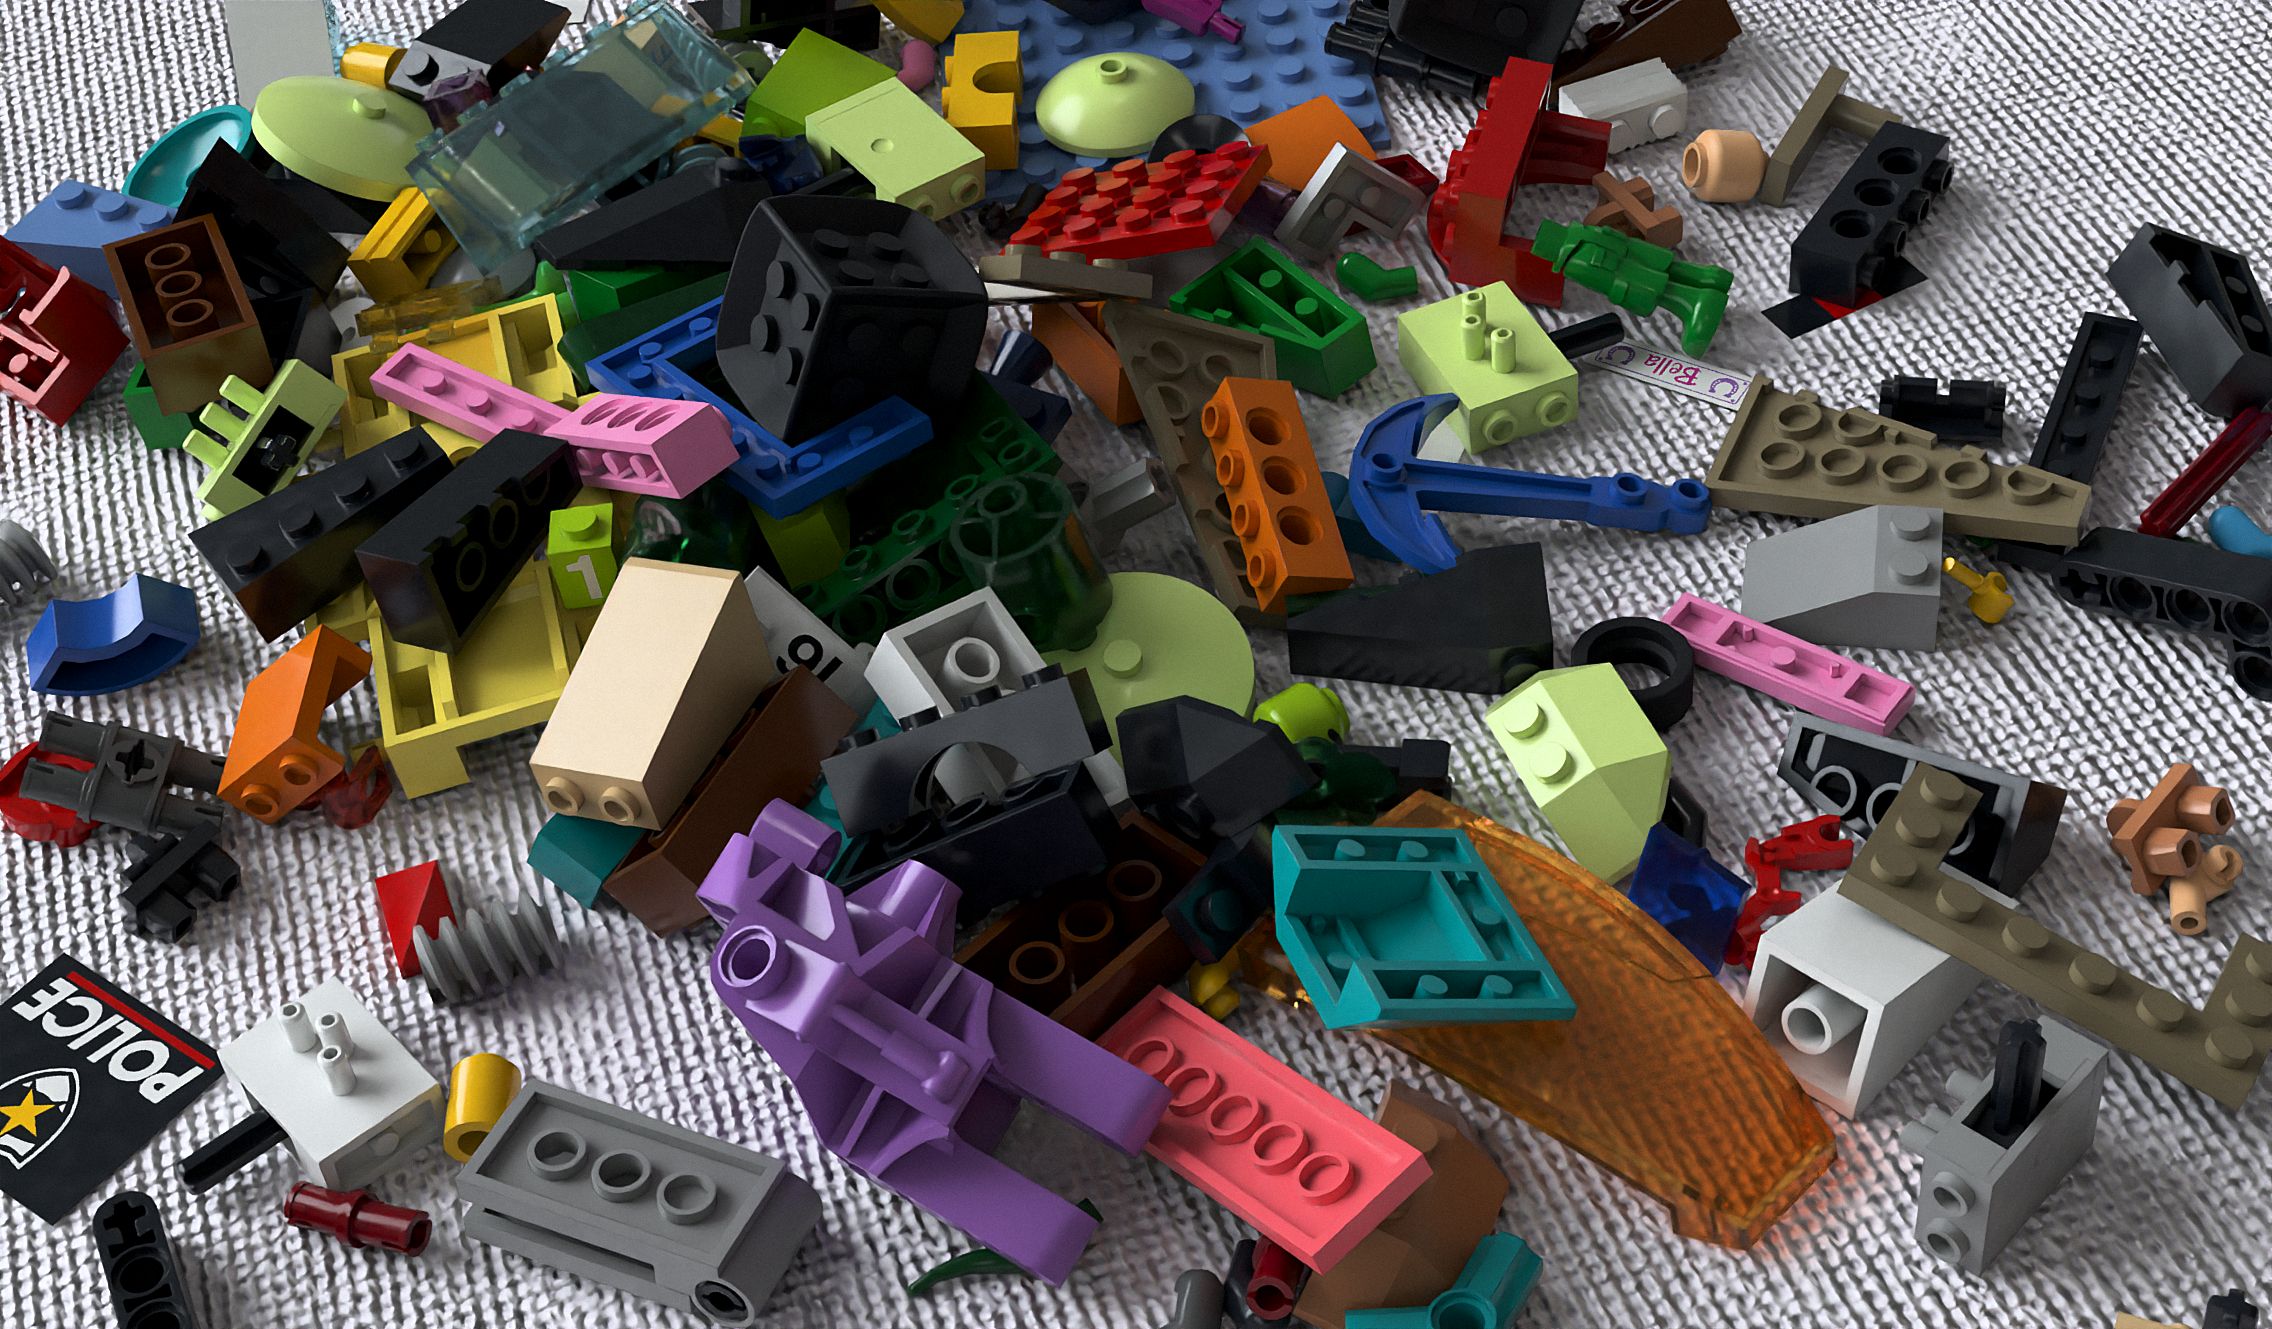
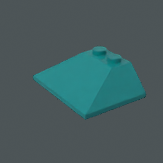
(1405, 931)

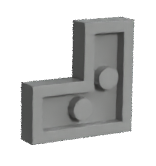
(1344, 191)

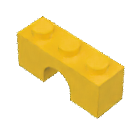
(983, 94)

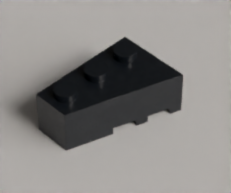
(2200, 315)
(296, 328)

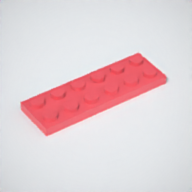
(1263, 1134)

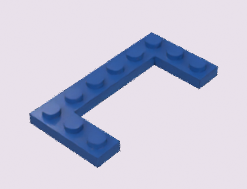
(769, 471)

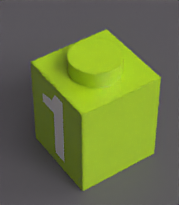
(585, 553)

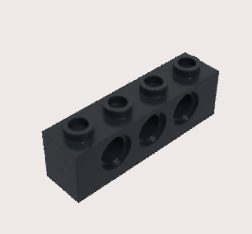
(1870, 214)

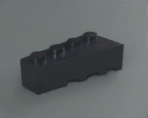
(298, 544)

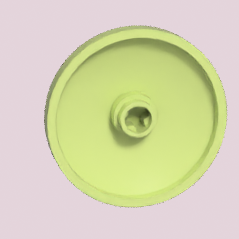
(341, 133)
(1163, 644)

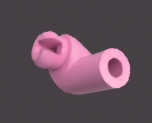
(917, 65)

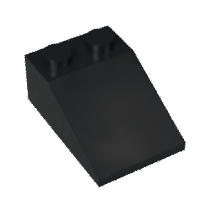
(479, 35)

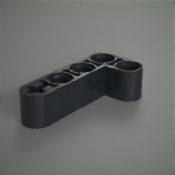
(2178, 589)
(142, 1265)

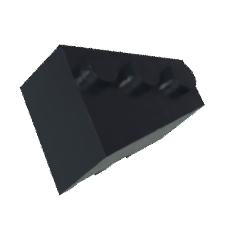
(266, 232)

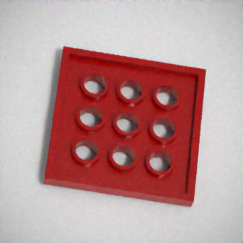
(1147, 206)

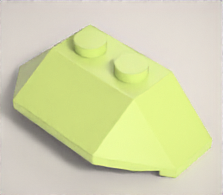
(1587, 762)

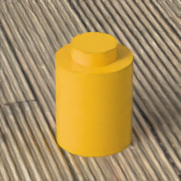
(477, 1099)

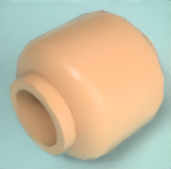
(1725, 166)

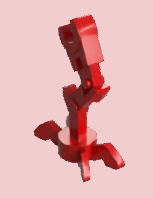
(1800, 847)

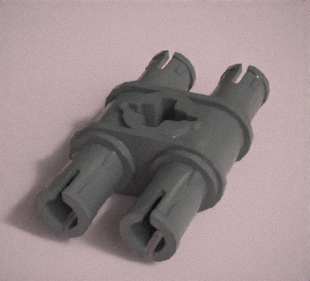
(107, 789)

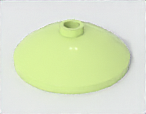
(1113, 104)

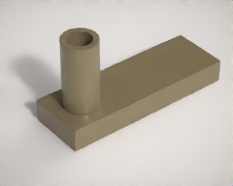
(1824, 108)

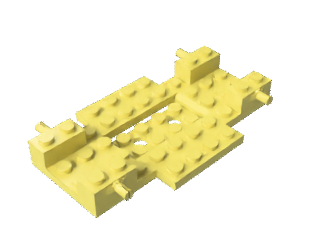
(528, 641)

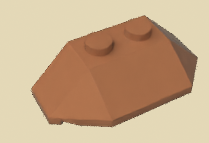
(1430, 1234)

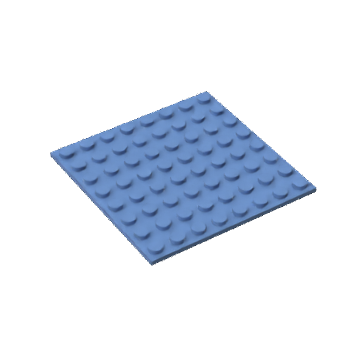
(1263, 75)

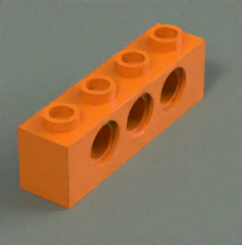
(1274, 491)

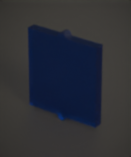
(1689, 895)

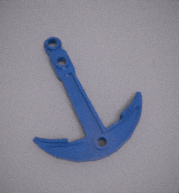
(1394, 486)

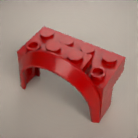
(1511, 147)
(55, 336)

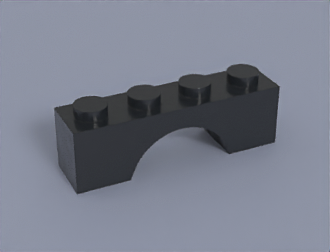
(1041, 726)

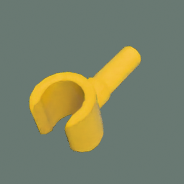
(1988, 594)

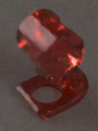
(345, 795)

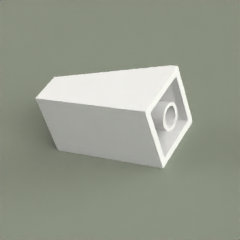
(1853, 995)

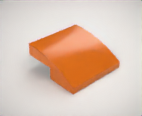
(1304, 138)

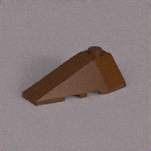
(1648, 29)

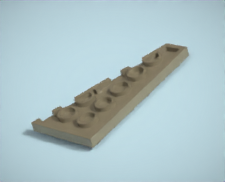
(1827, 462)

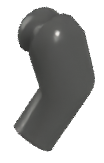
(1198, 1301)

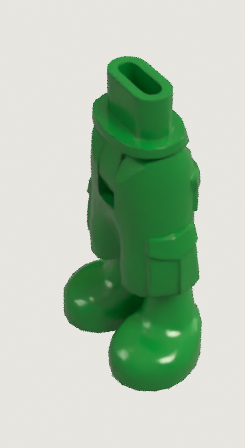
(1639, 276)

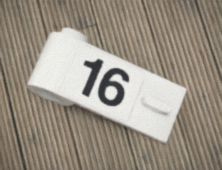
(800, 637)

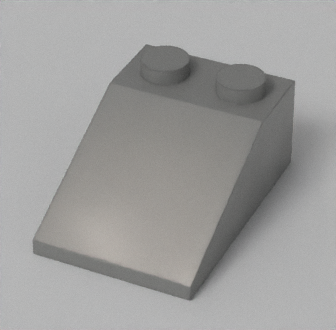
(1851, 579)

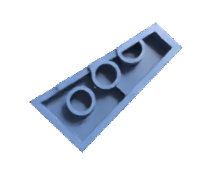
(76, 223)

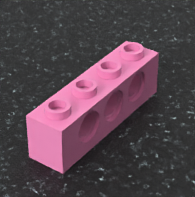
(647, 443)

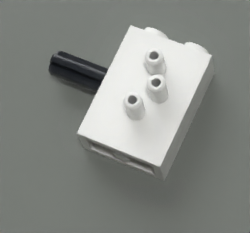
(326, 1090)

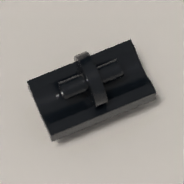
(167, 873)

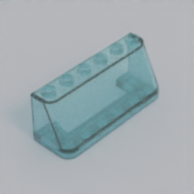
(575, 129)

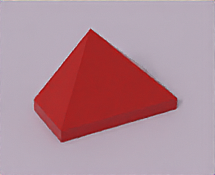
(410, 900)

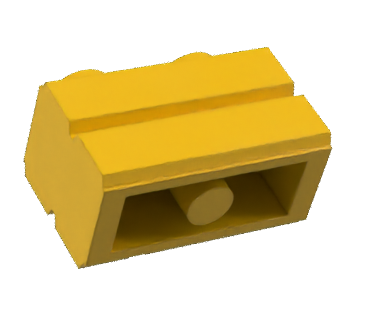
(402, 248)

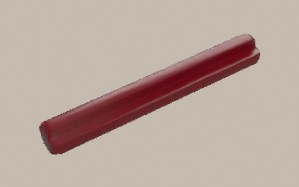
(2206, 474)

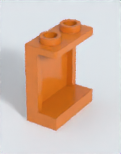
(275, 743)

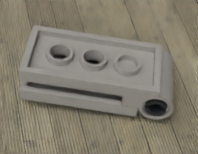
(637, 1203)

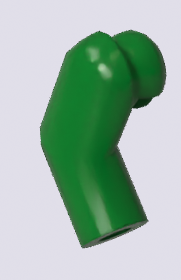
(1373, 282)

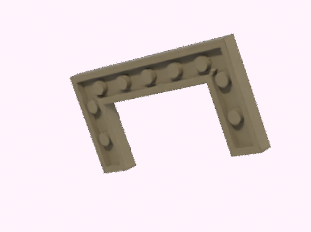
(1030, 279)
(1901, 882)

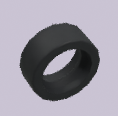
(1647, 643)

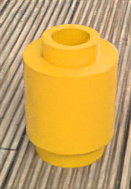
(371, 63)

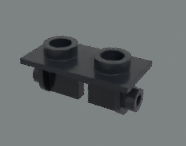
(1968, 413)

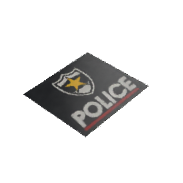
(86, 1084)

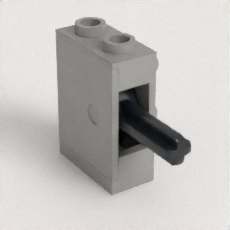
(2006, 1141)

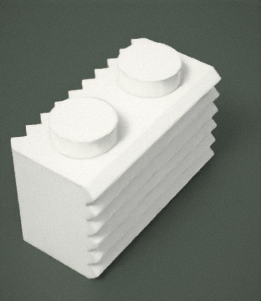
(1638, 100)

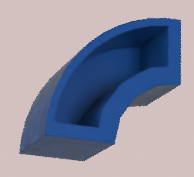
(112, 639)

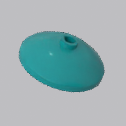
(174, 159)

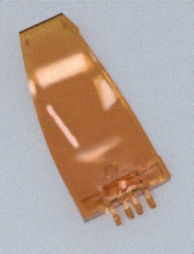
(1652, 1071)

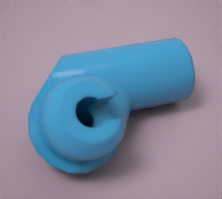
(2237, 533)

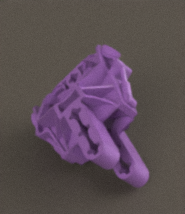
(903, 1050)

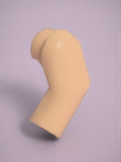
(2211, 879)

